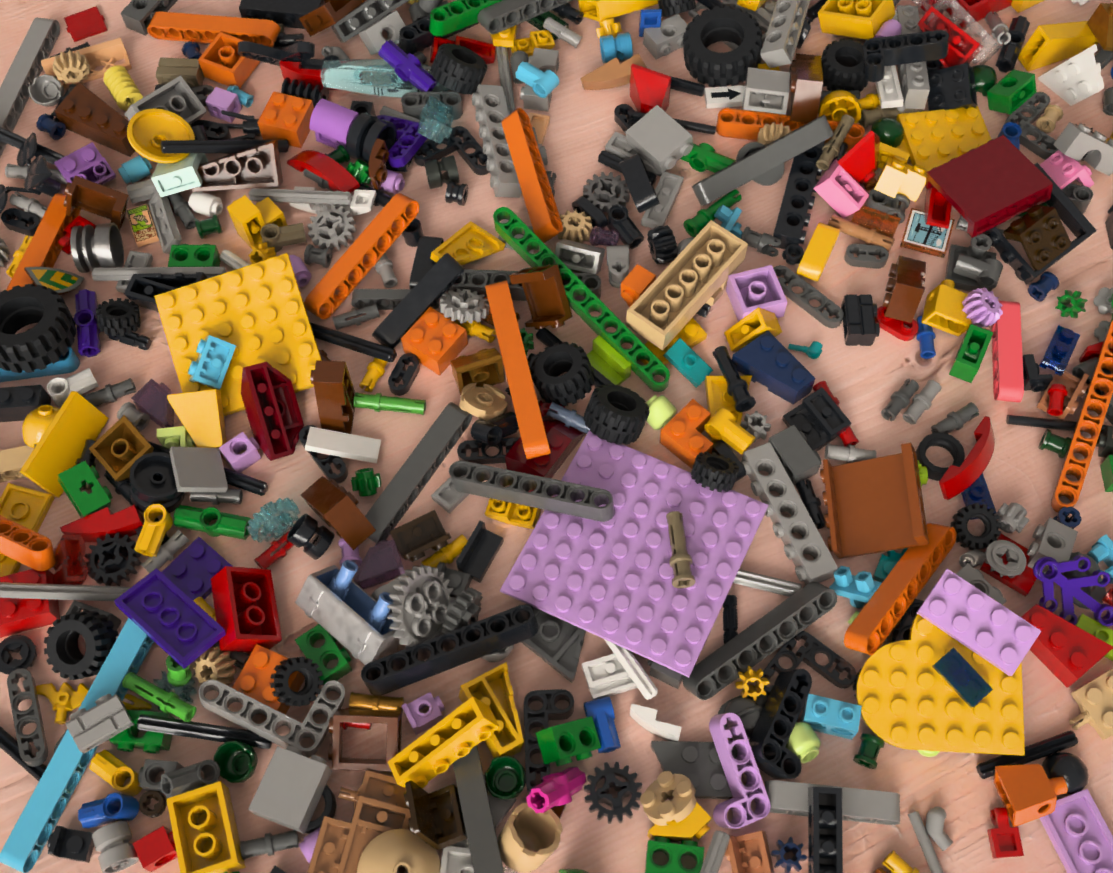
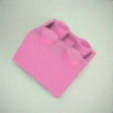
(841, 190)

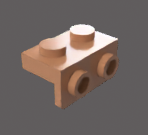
(1075, 388)
(749, 853)

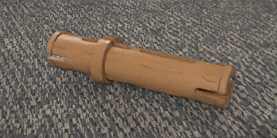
(867, 235)

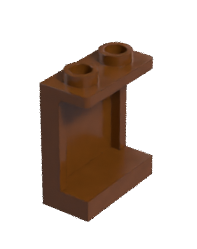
(327, 15)
(96, 200)
(544, 296)

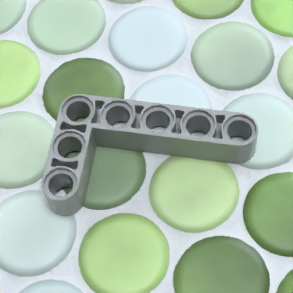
(275, 719)

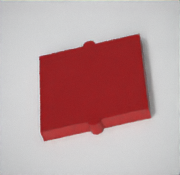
(85, 24)

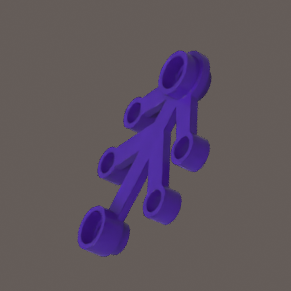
(1071, 587)

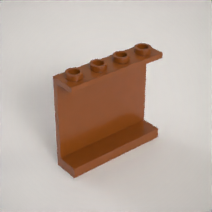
(874, 504)

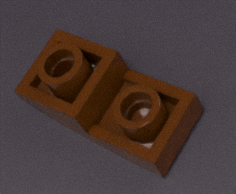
(377, 169)

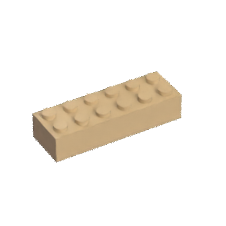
(686, 285)

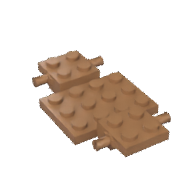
(377, 809)

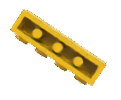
(444, 743)

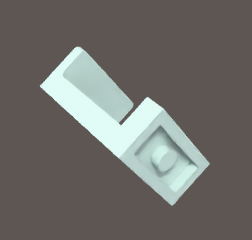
(178, 176)

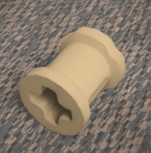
(1048, 121)

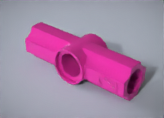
(556, 789)

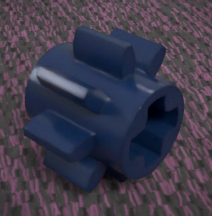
(788, 864)

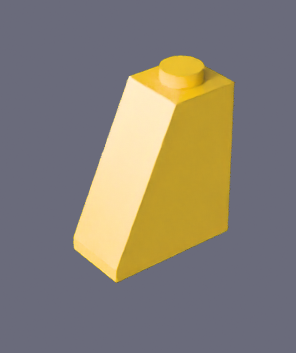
(201, 416)

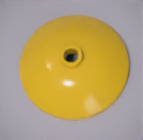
(152, 126)

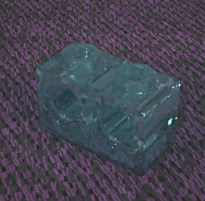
(436, 120)

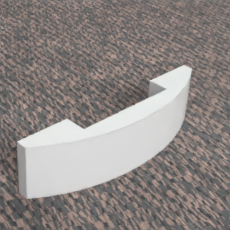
(361, 202)

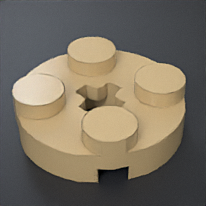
(483, 402)
(667, 785)

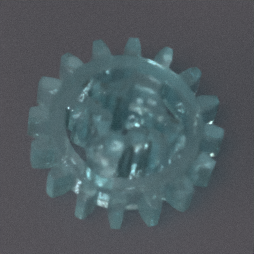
(273, 520)

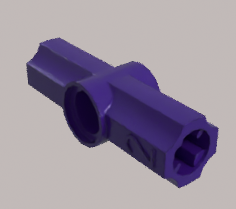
(407, 67)
(86, 323)

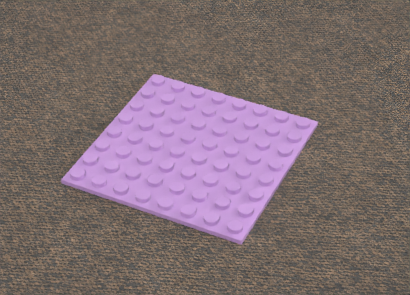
(618, 571)

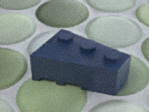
(774, 367)

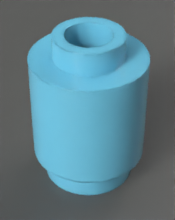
(135, 169)

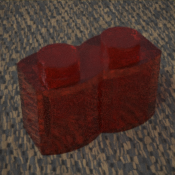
(70, 565)

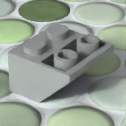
(766, 91)

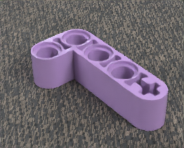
(733, 771)

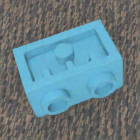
(211, 362)

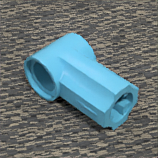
(541, 82)

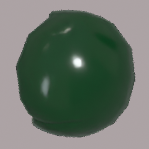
(984, 78)
(889, 131)
(236, 761)
(505, 777)

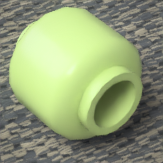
(660, 411)
(804, 742)

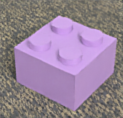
(754, 290)

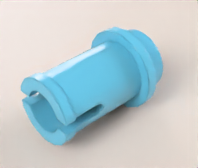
(244, 98)

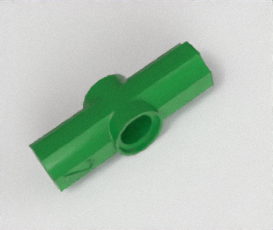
(705, 158)
(199, 520)

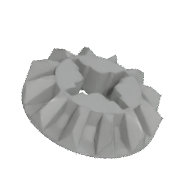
(1015, 558)

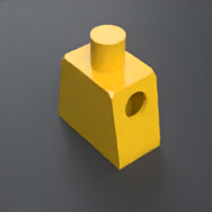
(944, 309)

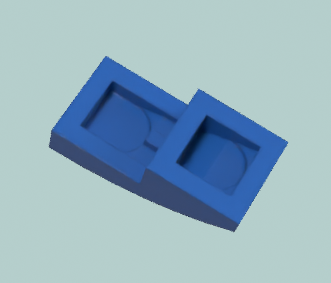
(649, 19)

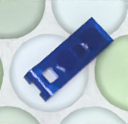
(1059, 350)

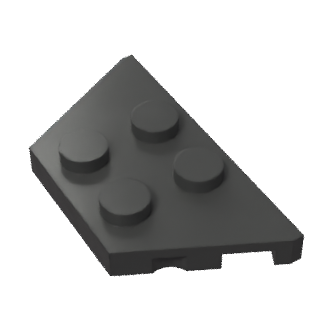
(557, 643)
(697, 762)

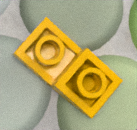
(537, 39)
(513, 513)

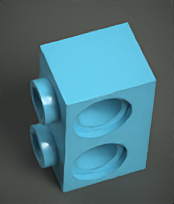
(831, 716)

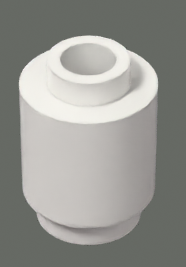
(205, 204)

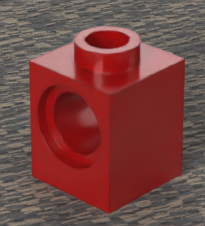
(156, 849)

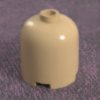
(529, 838)

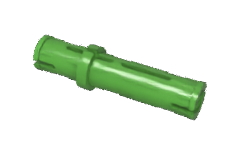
(387, 403)
(166, 701)

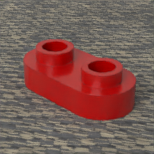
(896, 327)

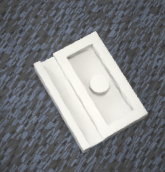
(607, 677)

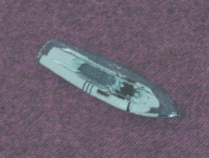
(368, 77)

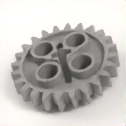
(419, 605)

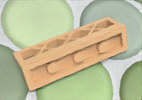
(97, 55)

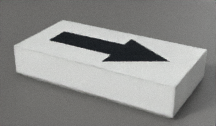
(724, 96)

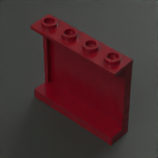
(990, 184)

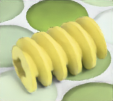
(121, 87)

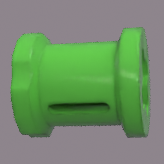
(176, 674)

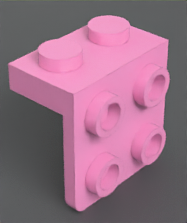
(1066, 169)

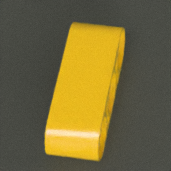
(818, 251)

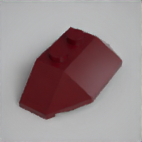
(271, 409)
(561, 443)

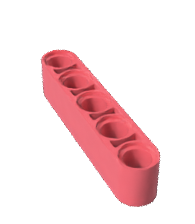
(1007, 354)

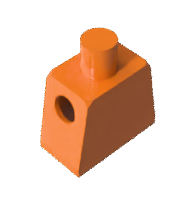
(1027, 791)

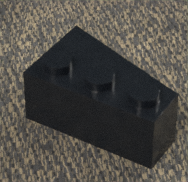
(145, 286)

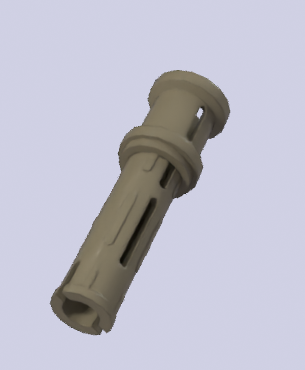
(871, 116)
(680, 559)

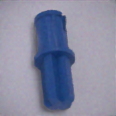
(926, 339)

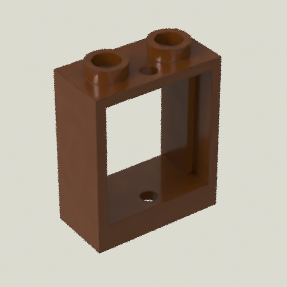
(394, 734)

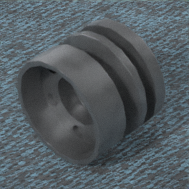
(96, 247)

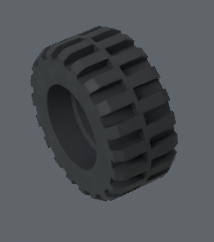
(717, 26)
(44, 341)

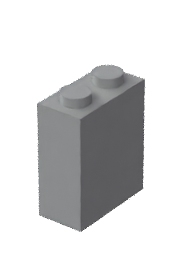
(659, 139)
(291, 788)

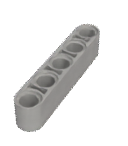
(857, 804)

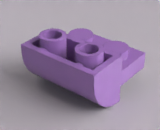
(332, 123)
(87, 164)

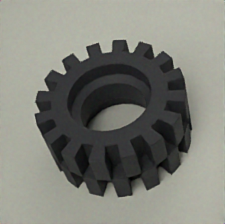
(672, 7)
(118, 317)
(714, 471)
(990, 523)
(282, 675)

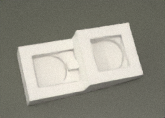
(647, 719)

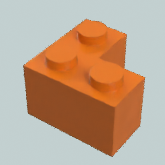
(683, 433)

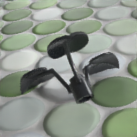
(38, 173)

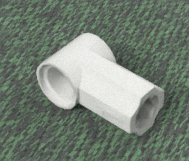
(61, 388)

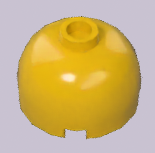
(838, 104)
(37, 423)

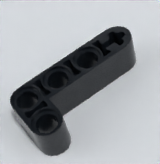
(902, 50)
(541, 719)
(777, 725)

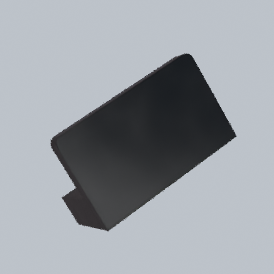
(479, 552)

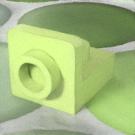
(174, 437)

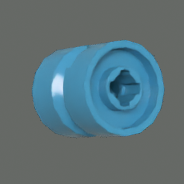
(616, 47)

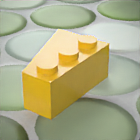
(497, 692)

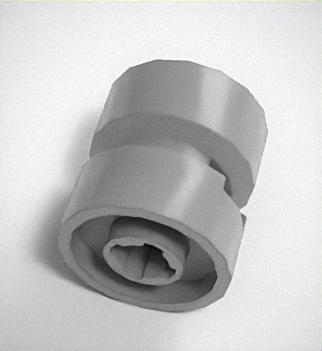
(114, 846)

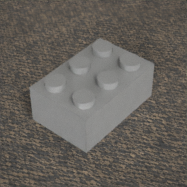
(174, 97)

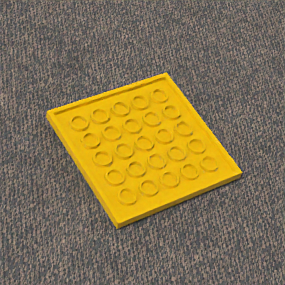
(248, 307)

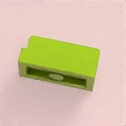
(609, 361)

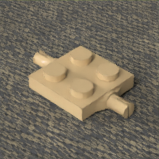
(1096, 705)

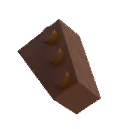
(904, 288)
(334, 395)
(338, 511)

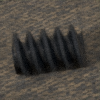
(300, 90)

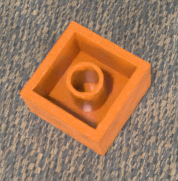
(223, 63)
(286, 119)
(435, 340)
(256, 678)

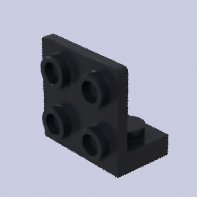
(952, 88)

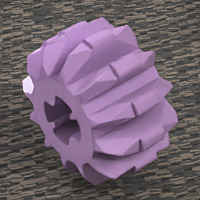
(982, 307)

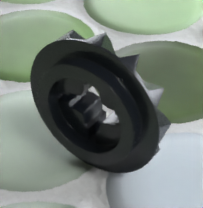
(15, 644)

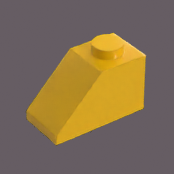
(751, 328)
(692, 826)

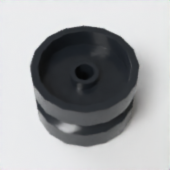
(364, 134)
(154, 482)

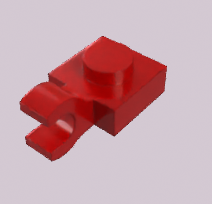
(65, 240)
(1003, 839)

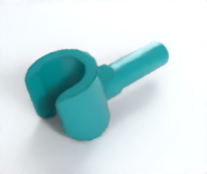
(812, 352)

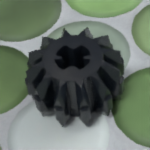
(662, 244)

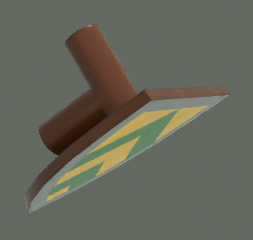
(55, 279)

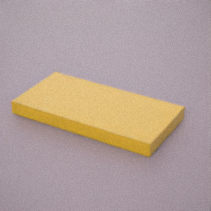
(63, 442)
(26, 508)

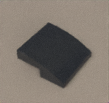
(818, 419)

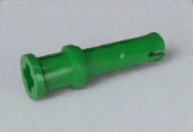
(704, 216)

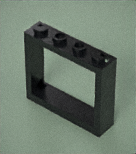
(1068, 214)

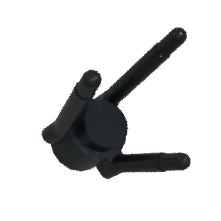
(249, 127)

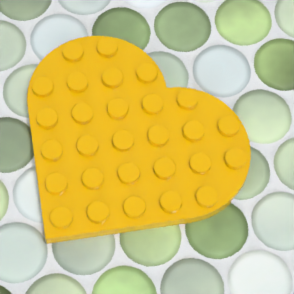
(919, 710)

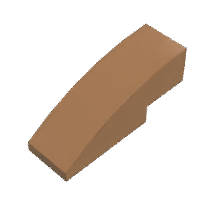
(611, 74)

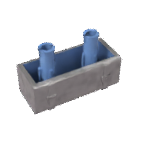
(349, 612)

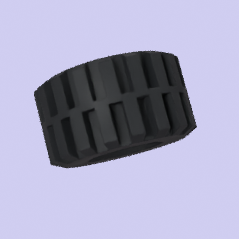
(843, 66)
(458, 68)
(562, 359)
(616, 414)
(64, 649)

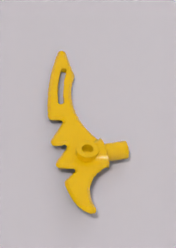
(68, 699)

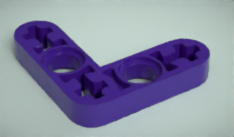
(399, 153)

